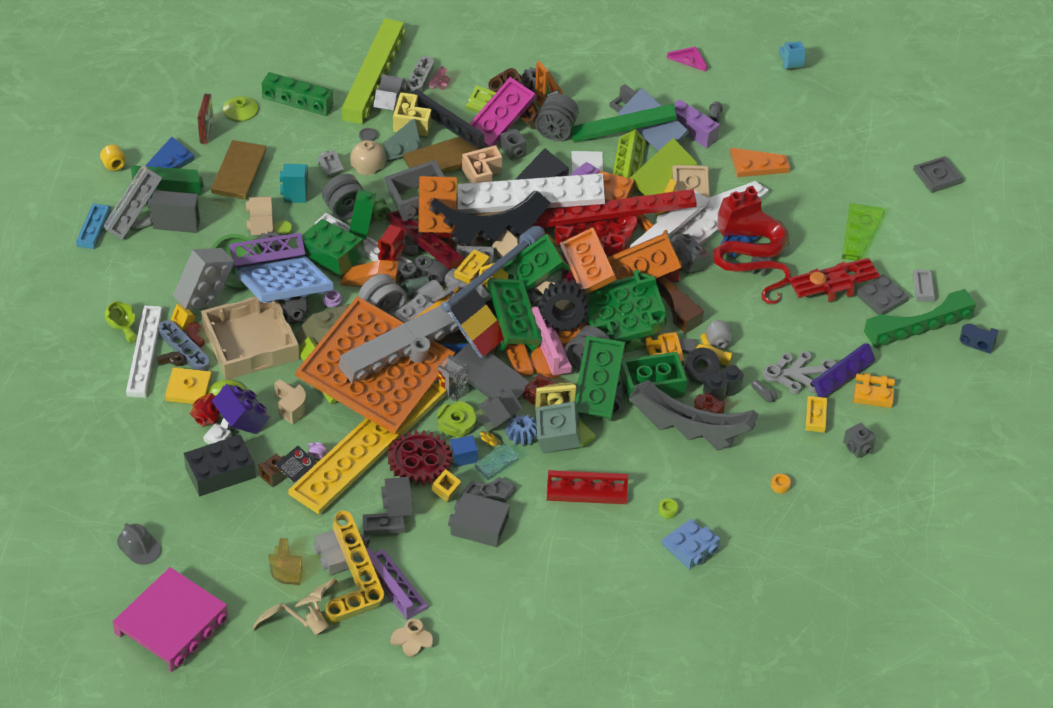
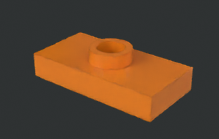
(519, 359)

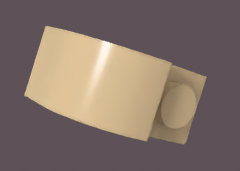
(292, 401)

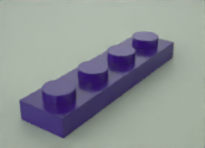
(843, 370)

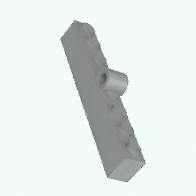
(408, 340)

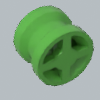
(380, 209)

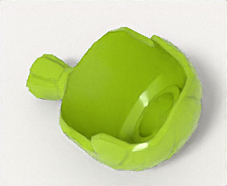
(121, 317)

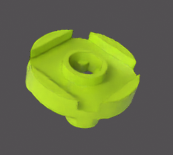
(456, 428)

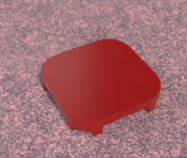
(612, 233)

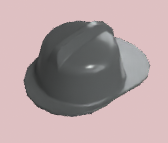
(138, 544)

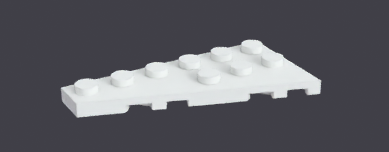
(704, 224)

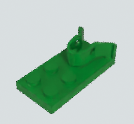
(536, 262)
(514, 313)
(599, 377)

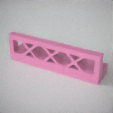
(551, 346)

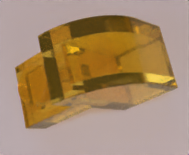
(284, 567)

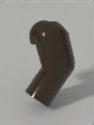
(172, 357)

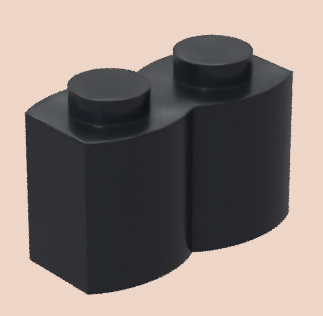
(724, 384)

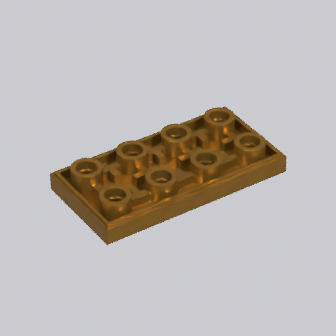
(446, 154)
(238, 169)

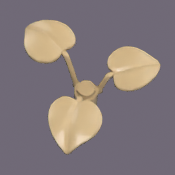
(314, 618)

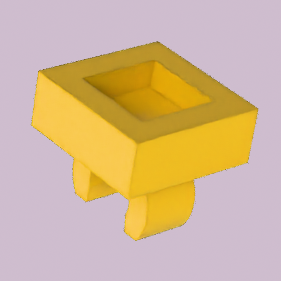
(182, 317)

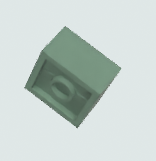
(558, 427)

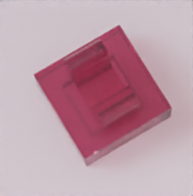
(439, 79)

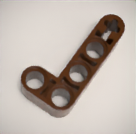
(499, 80)

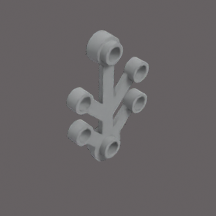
(776, 373)

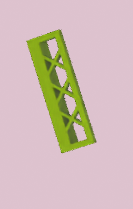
(632, 158)

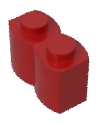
(391, 244)

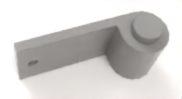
(433, 291)

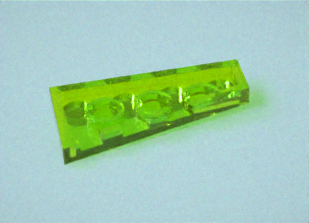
(860, 227)

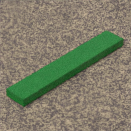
(624, 122)

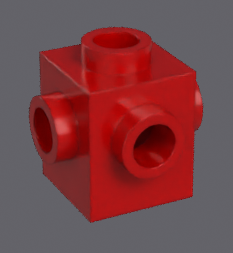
(205, 411)

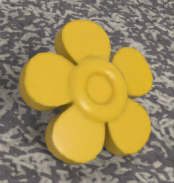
(490, 438)

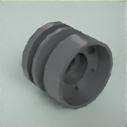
(557, 117)

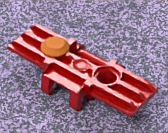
(834, 279)

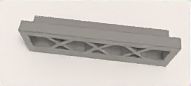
(132, 202)

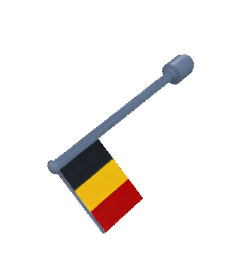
(471, 311)

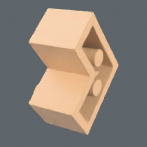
(482, 164)

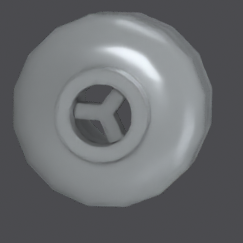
(719, 334)

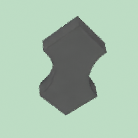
(496, 490)

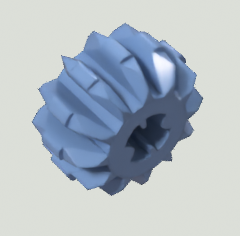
(521, 429)

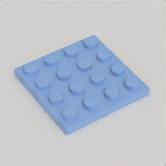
(284, 279)

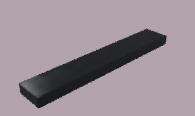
(451, 121)

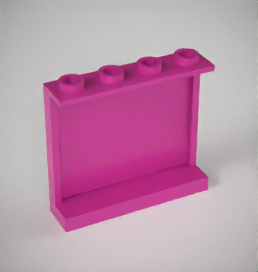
(172, 618)

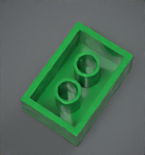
(332, 247)
(661, 369)

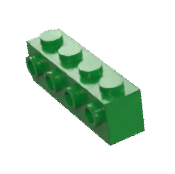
(297, 94)

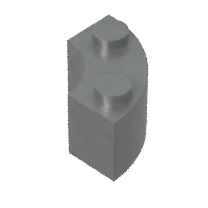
(389, 91)

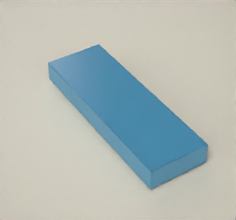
(93, 226)

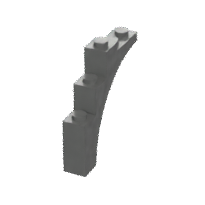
(689, 421)

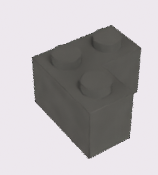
(496, 411)

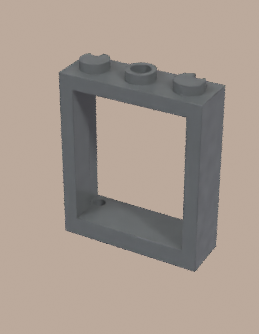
(406, 180)

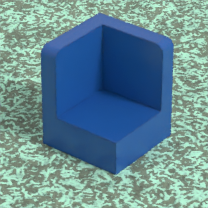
(464, 450)

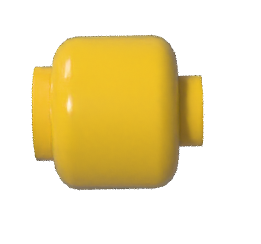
(113, 157)

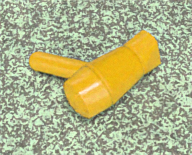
(724, 357)

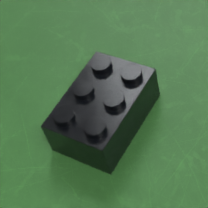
(219, 465)

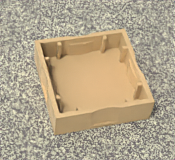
(249, 336)

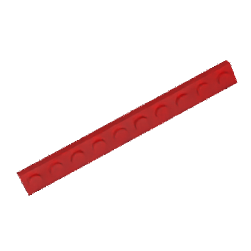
(617, 208)

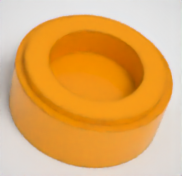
(780, 483)

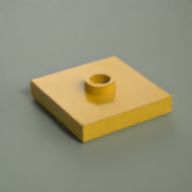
(187, 385)

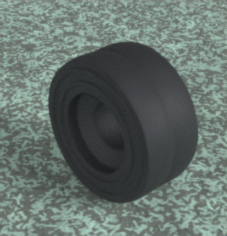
(701, 354)

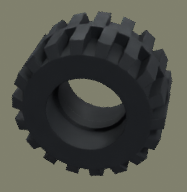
(565, 318)

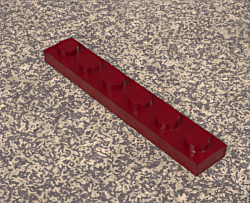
(427, 241)

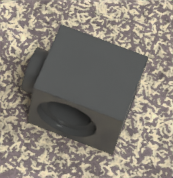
(513, 144)

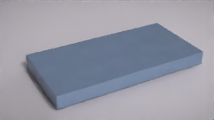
(658, 134)

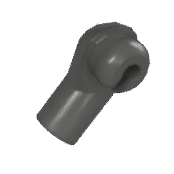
(767, 395)

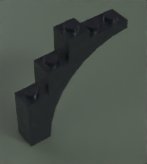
(517, 218)

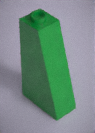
(175, 179)

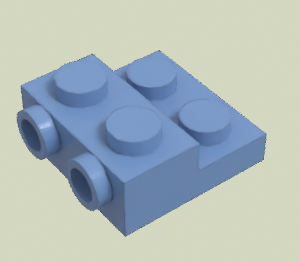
(691, 543)

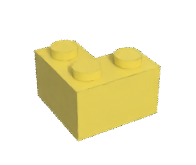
(408, 109)

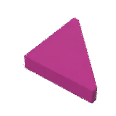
(689, 57)

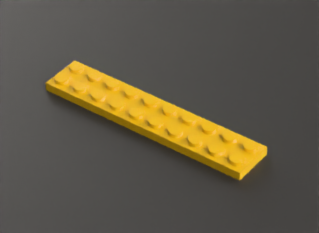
(354, 456)

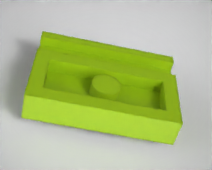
(479, 98)

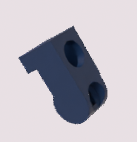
(978, 338)

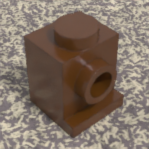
(271, 473)

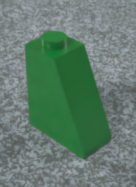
(362, 213)

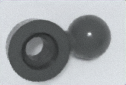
(410, 247)

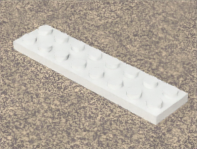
(503, 195)

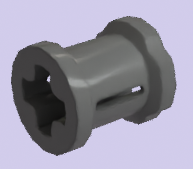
(409, 273)

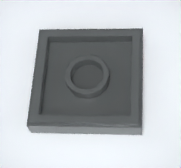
(938, 174)

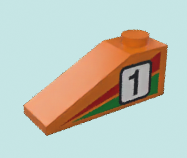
(545, 84)

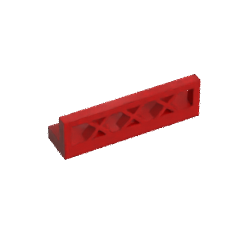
(587, 490)

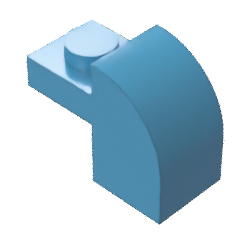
(792, 55)

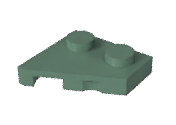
(403, 141)

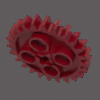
(419, 457)

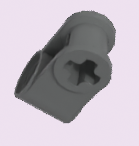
(432, 270)

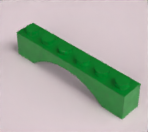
(887, 328)

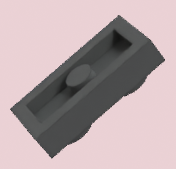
(382, 524)

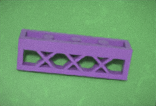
(267, 257)
(392, 587)

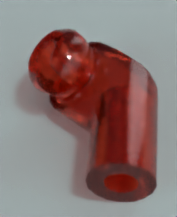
(192, 333)

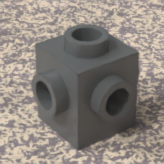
(295, 309)
(859, 440)

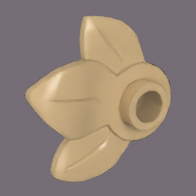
(412, 640)

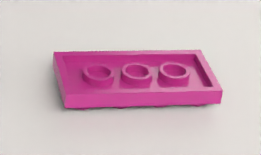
(503, 110)

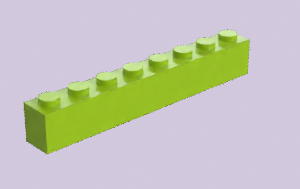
(375, 65)

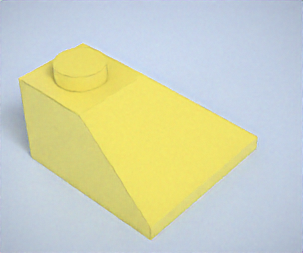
(555, 394)

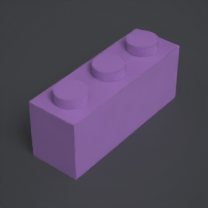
(700, 127)

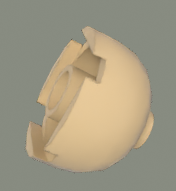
(367, 157)

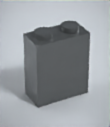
(174, 211)
(479, 519)

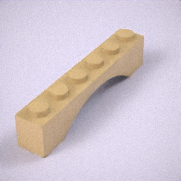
(507, 242)

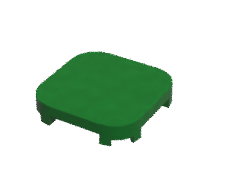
(628, 308)

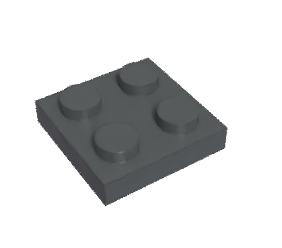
(882, 295)

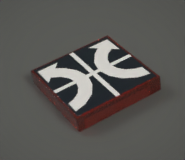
(205, 118)

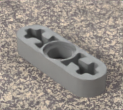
(421, 81)

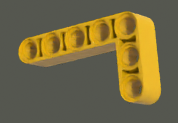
(357, 570)

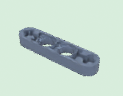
(187, 344)

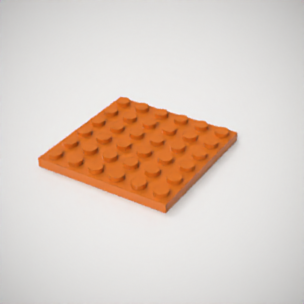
(382, 396)

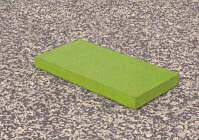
(657, 172)

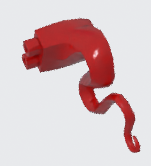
(743, 216)

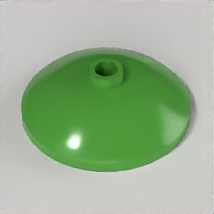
(223, 242)

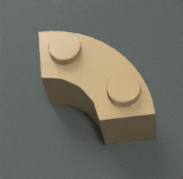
(260, 215)

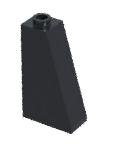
(544, 166)

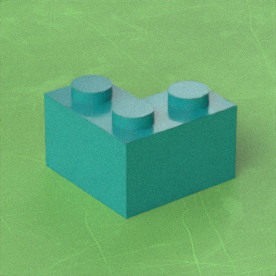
(294, 183)

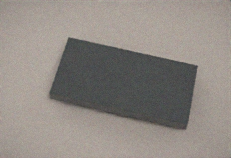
(491, 374)

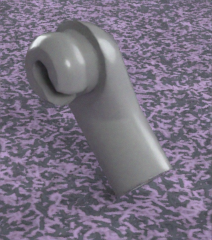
(140, 223)

